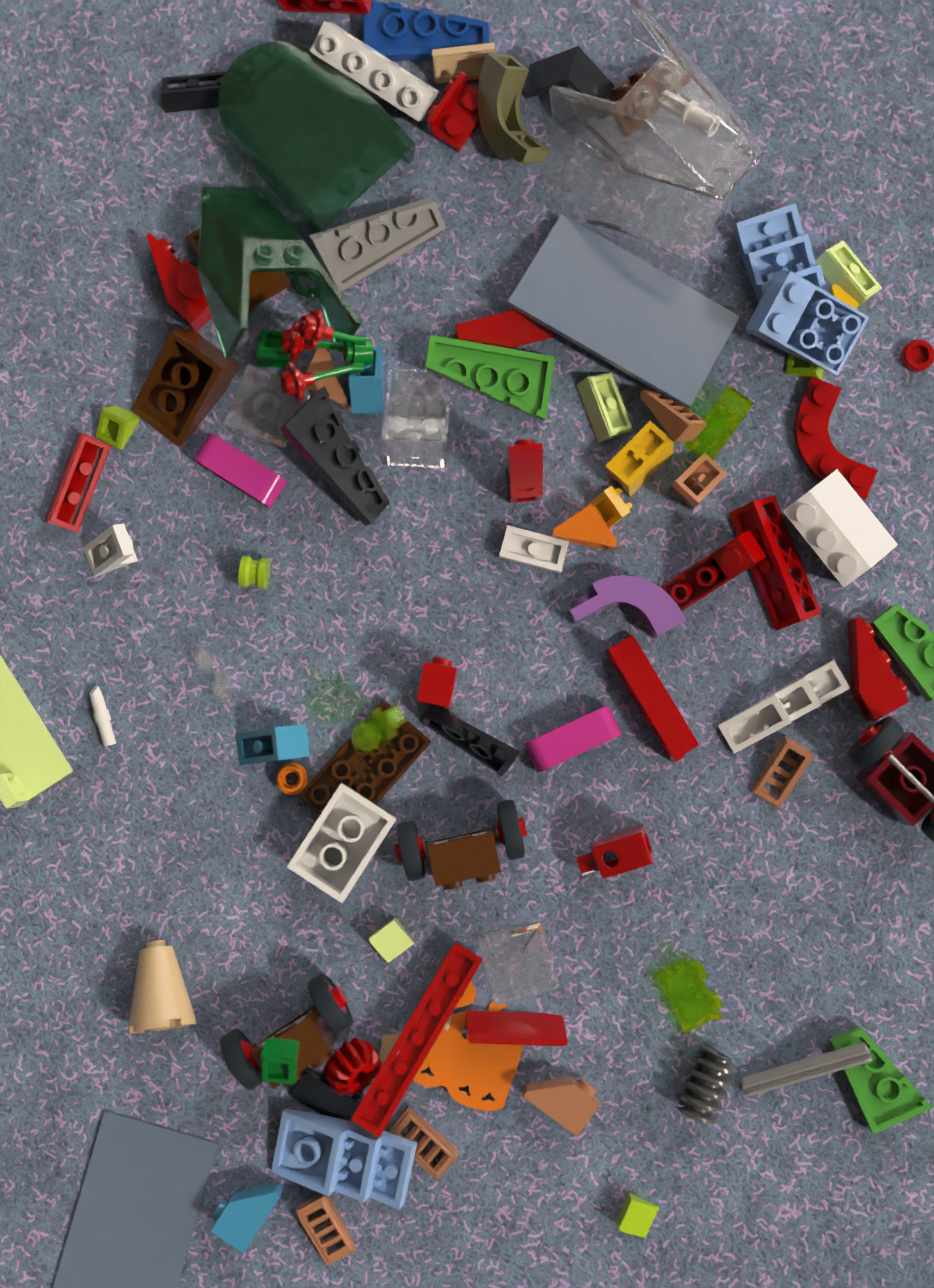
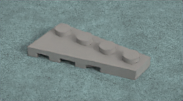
(371, 242)

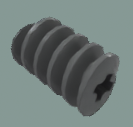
(708, 1086)

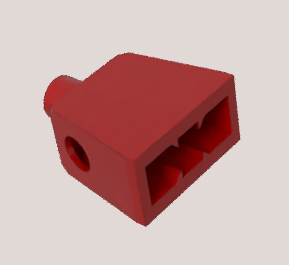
(630, 846)

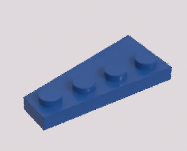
(413, 34)

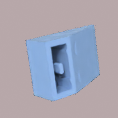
(807, 322)

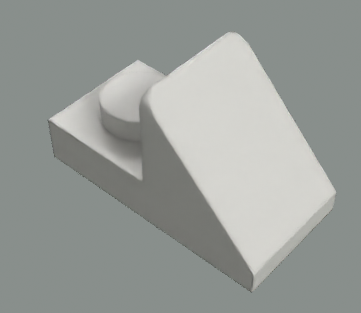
(110, 550)

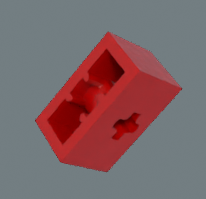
(437, 683)

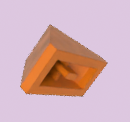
(586, 529)

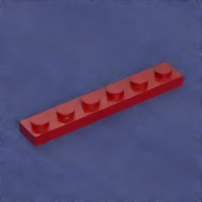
(416, 1039)

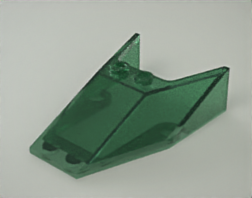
(248, 234)

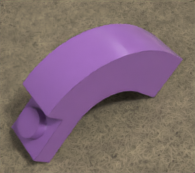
(641, 595)

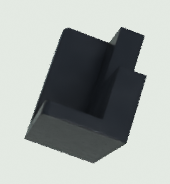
(567, 69)

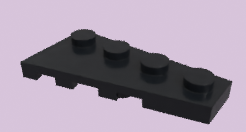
(326, 445)

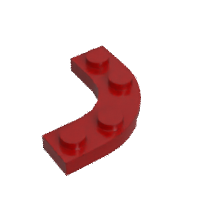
(814, 441)

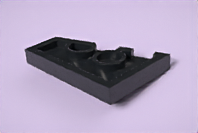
(476, 743)

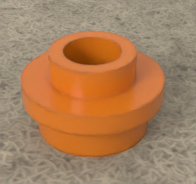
(281, 776)

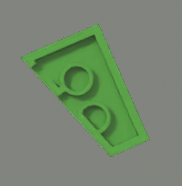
(909, 645)
(878, 1086)

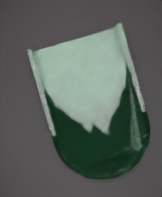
(308, 130)

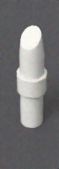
(102, 717)

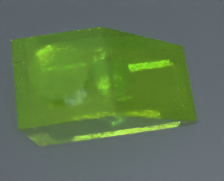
(721, 423)

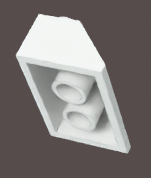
(840, 528)

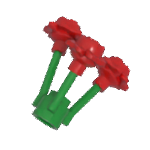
(307, 335)

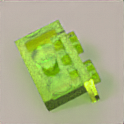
(688, 993)

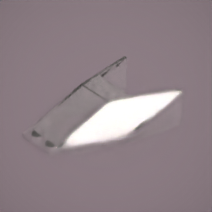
(668, 124)

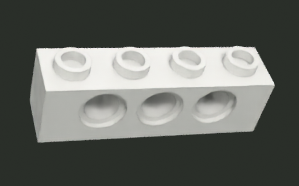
(374, 71)

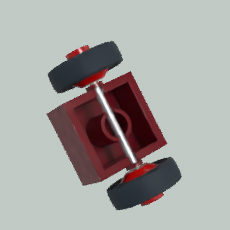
(897, 772)

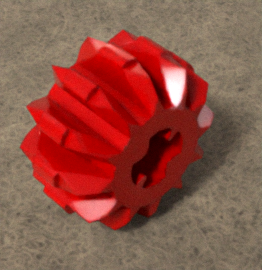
(352, 1067)

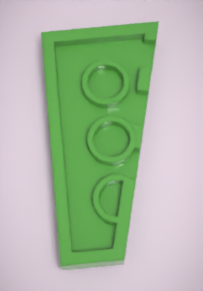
(497, 372)

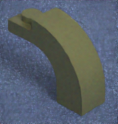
(499, 110)

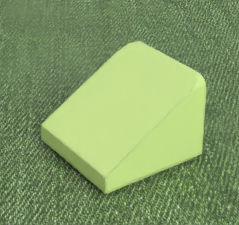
(390, 940)

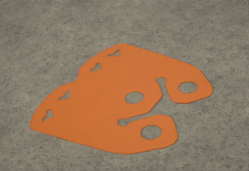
(463, 1064)

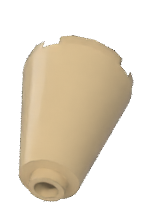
(159, 992)

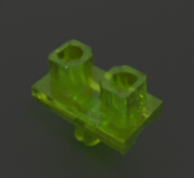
(377, 728)

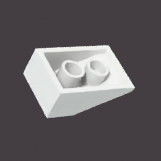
(341, 843)

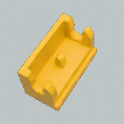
(640, 458)

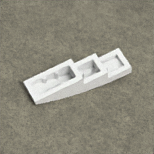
(784, 706)

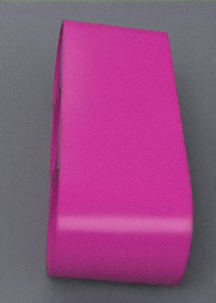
(240, 470)
(572, 739)

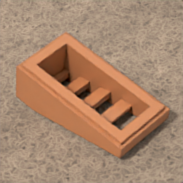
(675, 418)
(778, 754)
(431, 1133)
(313, 1204)

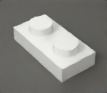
(534, 549)

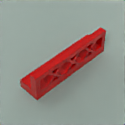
(778, 589)
(652, 698)

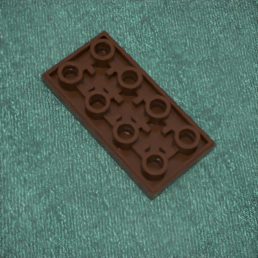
(366, 772)

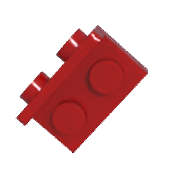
(455, 115)

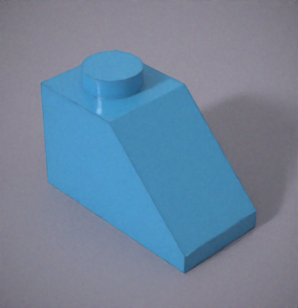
(368, 387)
(273, 744)
(244, 1214)

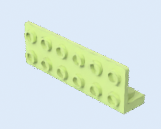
(27, 750)

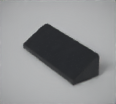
(192, 95)
(317, 1094)

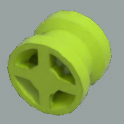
(254, 572)

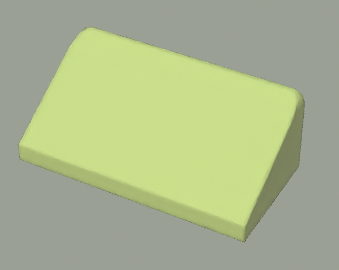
(843, 268)
(604, 406)

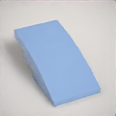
(776, 244)
(343, 1158)

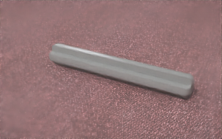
(806, 1069)

